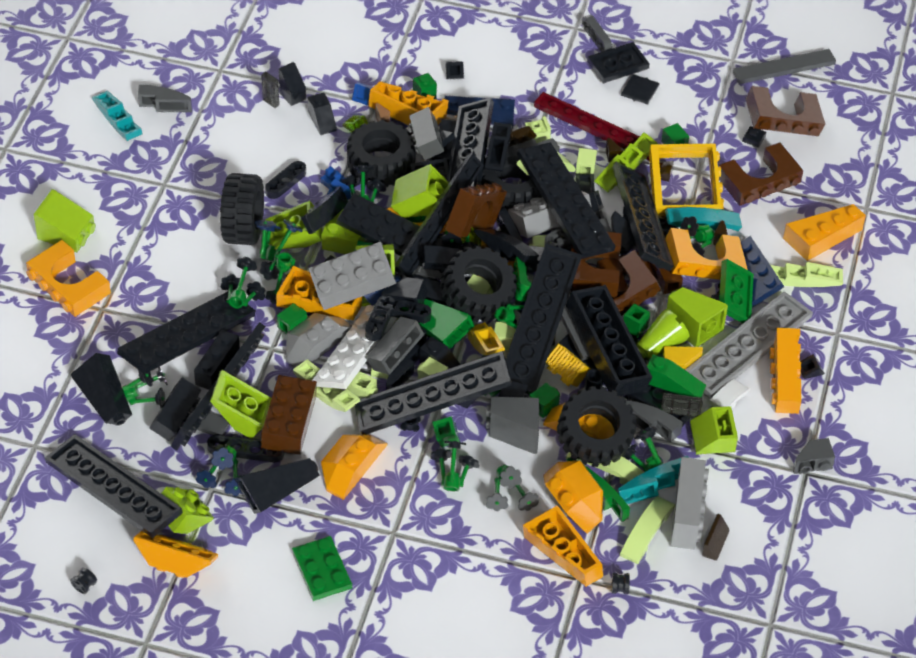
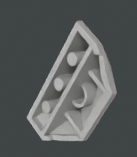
(314, 338)

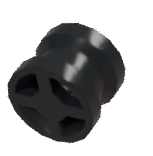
(83, 580)
(620, 583)

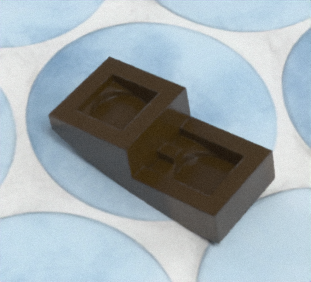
(521, 135)

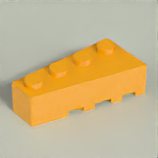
(405, 103)
(823, 231)
(300, 290)
(786, 371)
(563, 544)

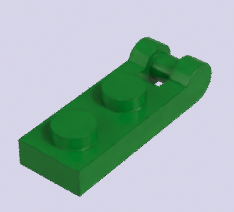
(523, 283)

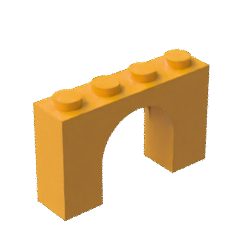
(690, 263)
(73, 297)

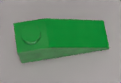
(673, 378)

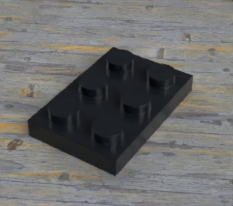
(618, 62)

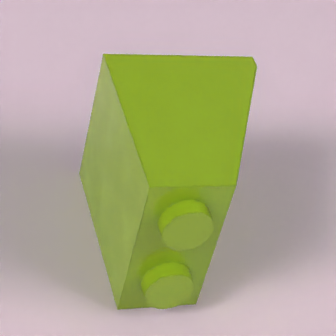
(418, 192)
(63, 220)
(700, 314)

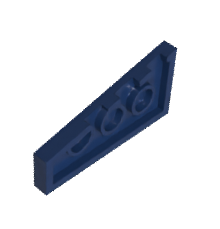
(502, 109)
(765, 279)

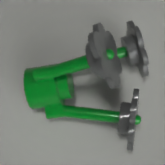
(510, 477)

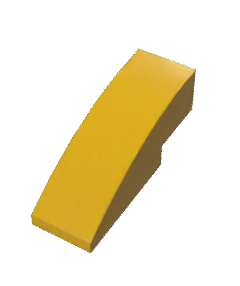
(485, 339)

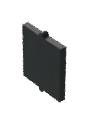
(640, 89)

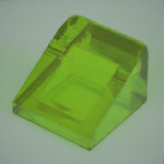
(355, 122)

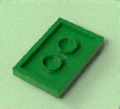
(736, 290)
(322, 568)

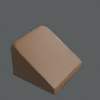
(382, 113)

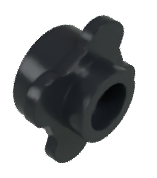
(411, 427)

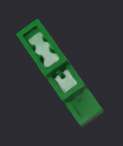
(611, 497)

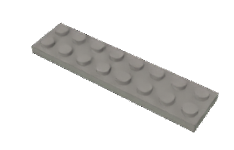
(748, 343)

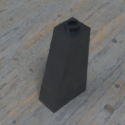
(103, 389)
(273, 484)

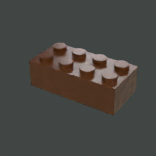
(289, 414)

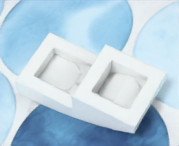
(729, 394)

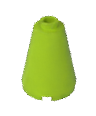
(662, 332)

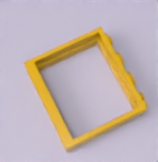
(684, 151)

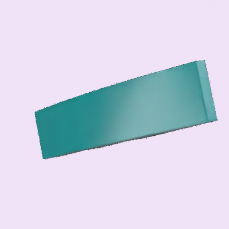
(116, 115)
(704, 216)
(649, 482)

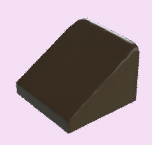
(612, 149)
(666, 170)
(721, 230)

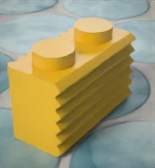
(566, 365)

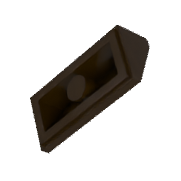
(715, 538)

